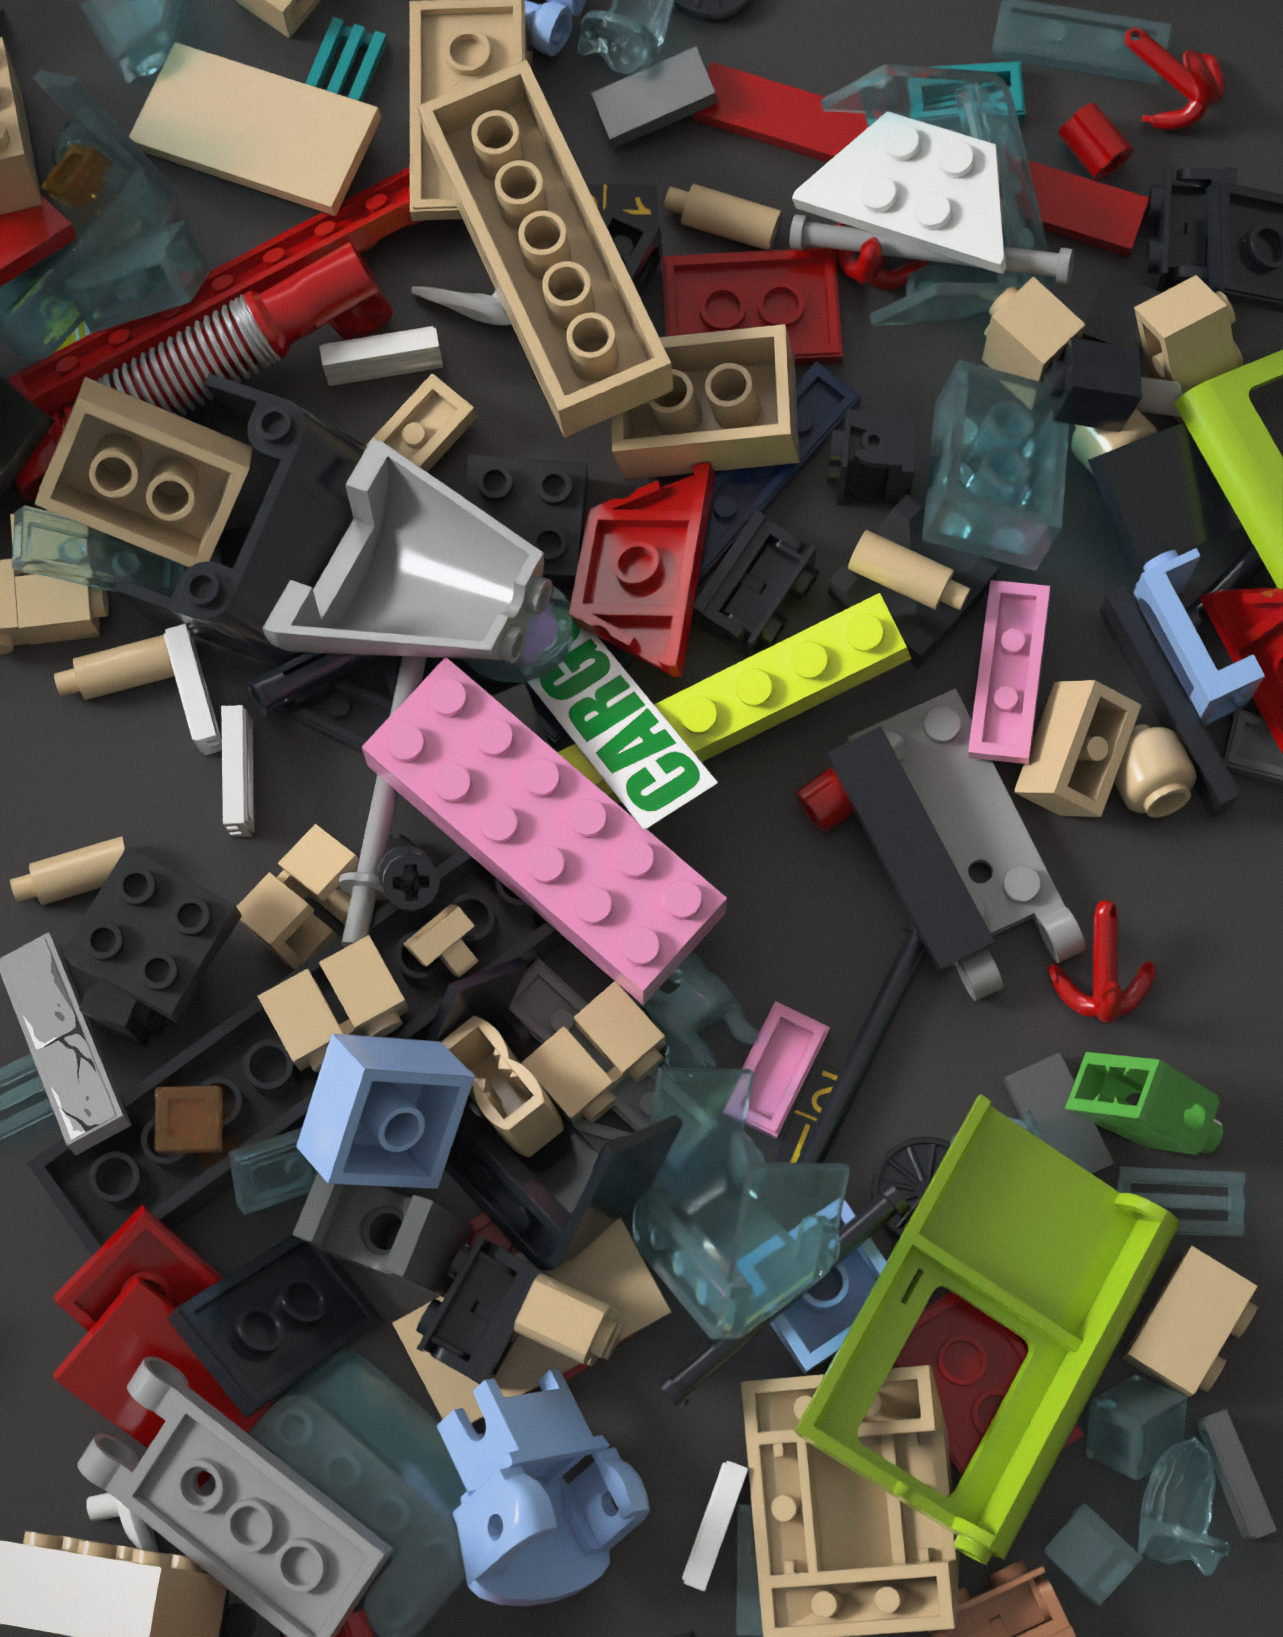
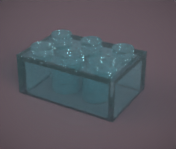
(995, 467)

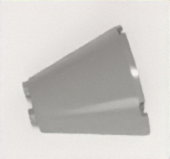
(415, 575)

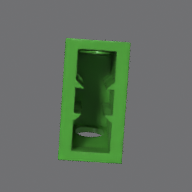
(1171, 1109)

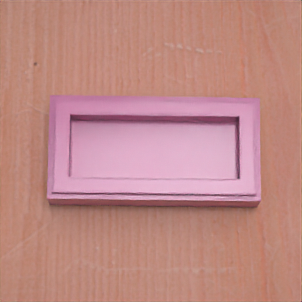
(781, 1065)

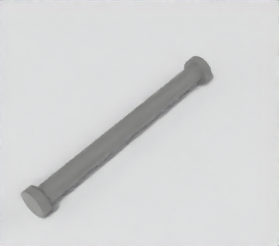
(851, 239)

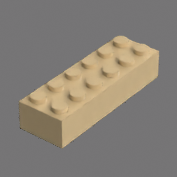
(546, 248)

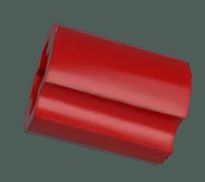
(1095, 141)
(824, 801)

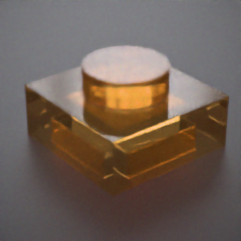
(77, 176)
(188, 1119)

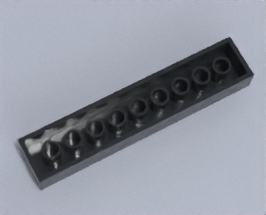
(257, 1077)

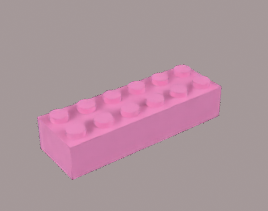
(544, 830)

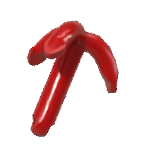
(1197, 80)
(870, 264)
(1108, 997)

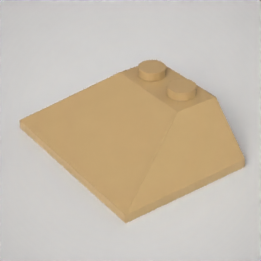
(829, 1542)

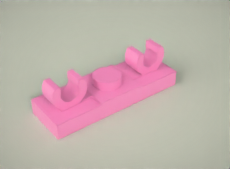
(1009, 672)

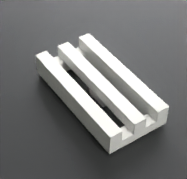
(381, 356)
(193, 689)
(237, 771)
(714, 1525)

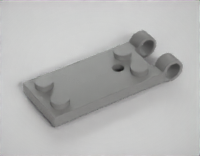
(979, 826)
(262, 1527)

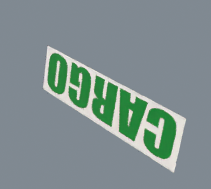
(621, 731)

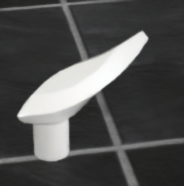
(473, 305)
(106, 1506)

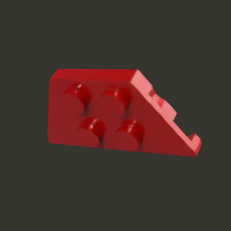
(644, 568)
(1249, 625)

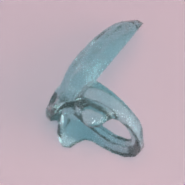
(628, 33)
(1180, 1510)

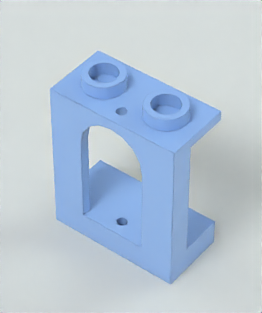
(1211, 691)

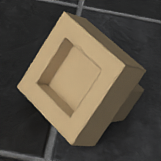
(443, 939)

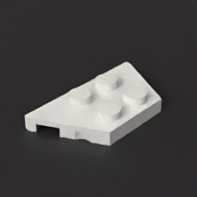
(915, 188)

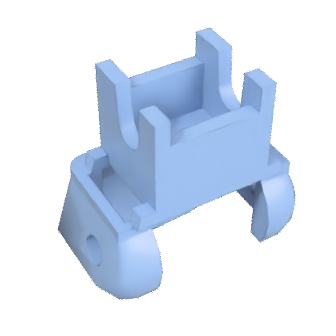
(520, 1523)

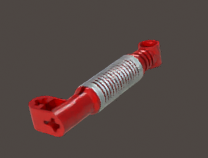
(248, 333)

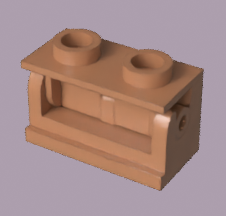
(1015, 1606)

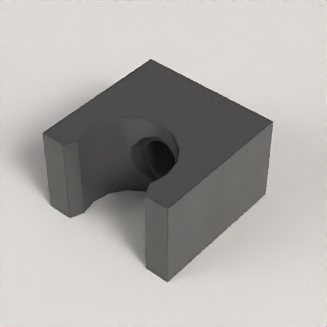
(355, 1224)

